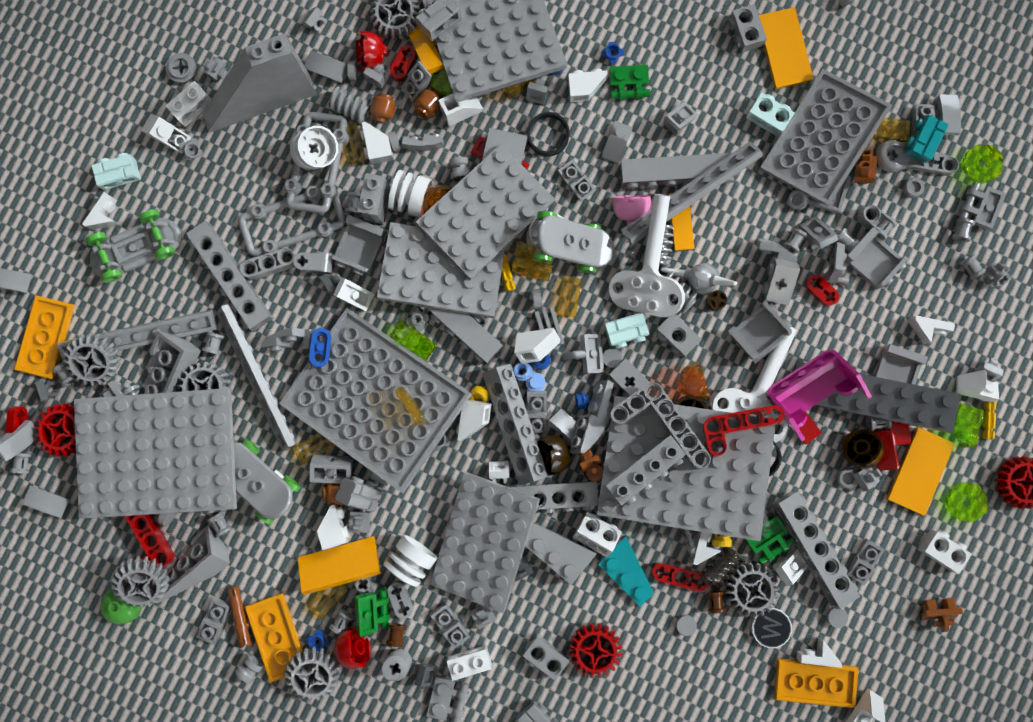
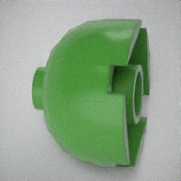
(116, 611)

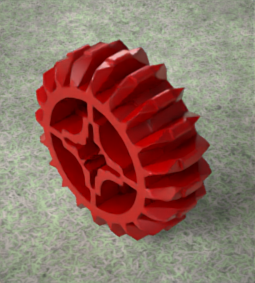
(53, 443)
(1021, 499)
(604, 652)

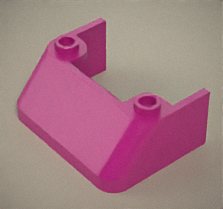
(812, 384)

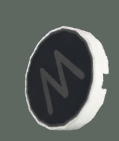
(771, 629)

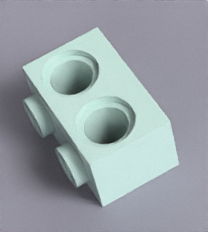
(767, 119)

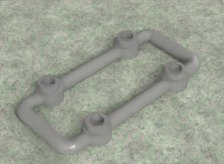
(328, 190)
(260, 212)

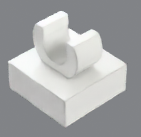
(498, 470)

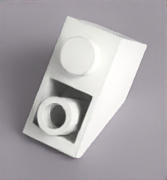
(585, 84)
(459, 111)
(165, 133)
(378, 145)
(535, 345)
(473, 418)
(332, 529)

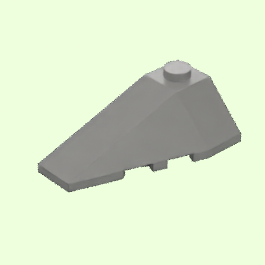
(169, 361)
(201, 561)

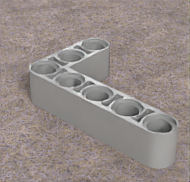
(667, 419)

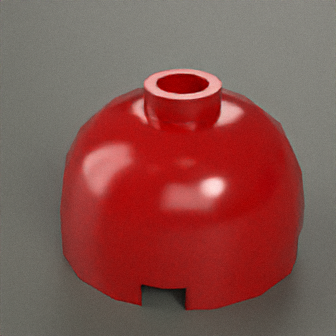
(369, 50)
(352, 650)

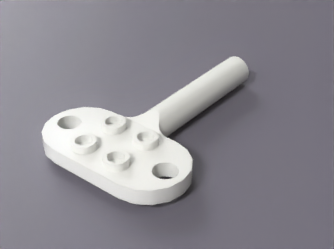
(647, 289)
(757, 398)

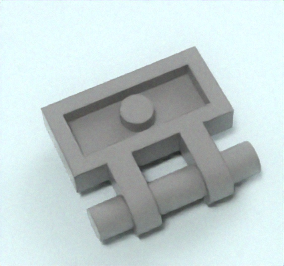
(988, 206)
(441, 698)

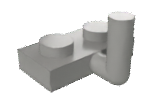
(836, 268)
(590, 353)

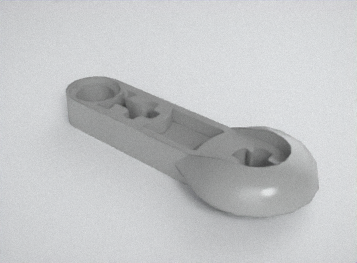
(904, 161)

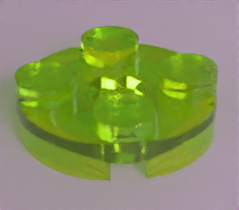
(979, 174)
(977, 505)

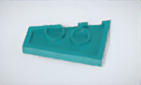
(627, 572)

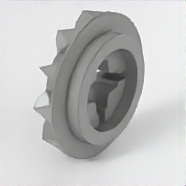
(175, 62)

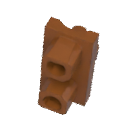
(866, 167)
(591, 466)
(949, 611)

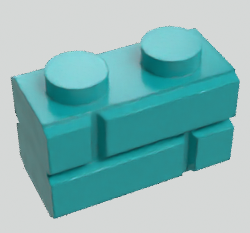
(926, 138)

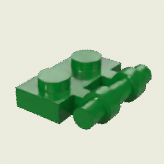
(629, 77)
(774, 534)
(366, 612)

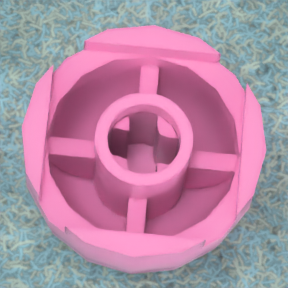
(631, 207)

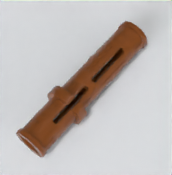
(239, 618)

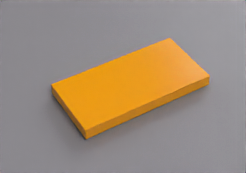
(785, 49)
(45, 329)
(920, 471)
(338, 565)
(274, 634)
(815, 683)

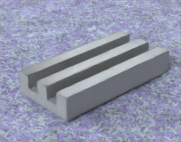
(544, 312)

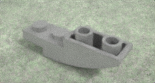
(593, 424)

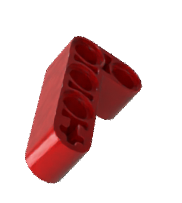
(743, 425)
(144, 534)

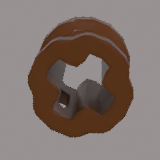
(716, 601)
(396, 634)

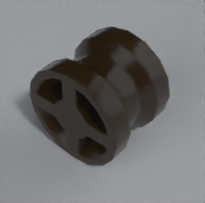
(716, 296)

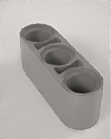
(260, 264)

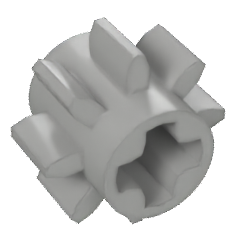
(215, 68)
(997, 274)
(366, 588)

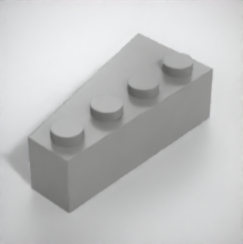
(559, 552)

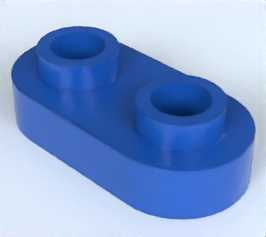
(319, 348)

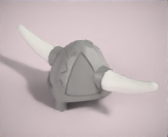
(701, 278)

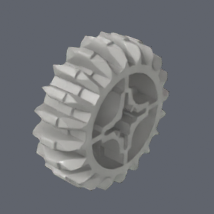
(391, 28)
(75, 358)
(209, 382)
(139, 575)
(756, 582)
(320, 682)

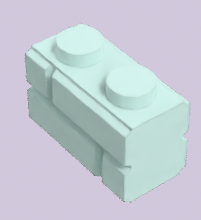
(116, 171)
(626, 330)

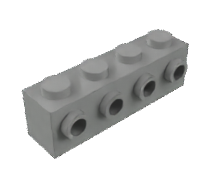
(646, 470)

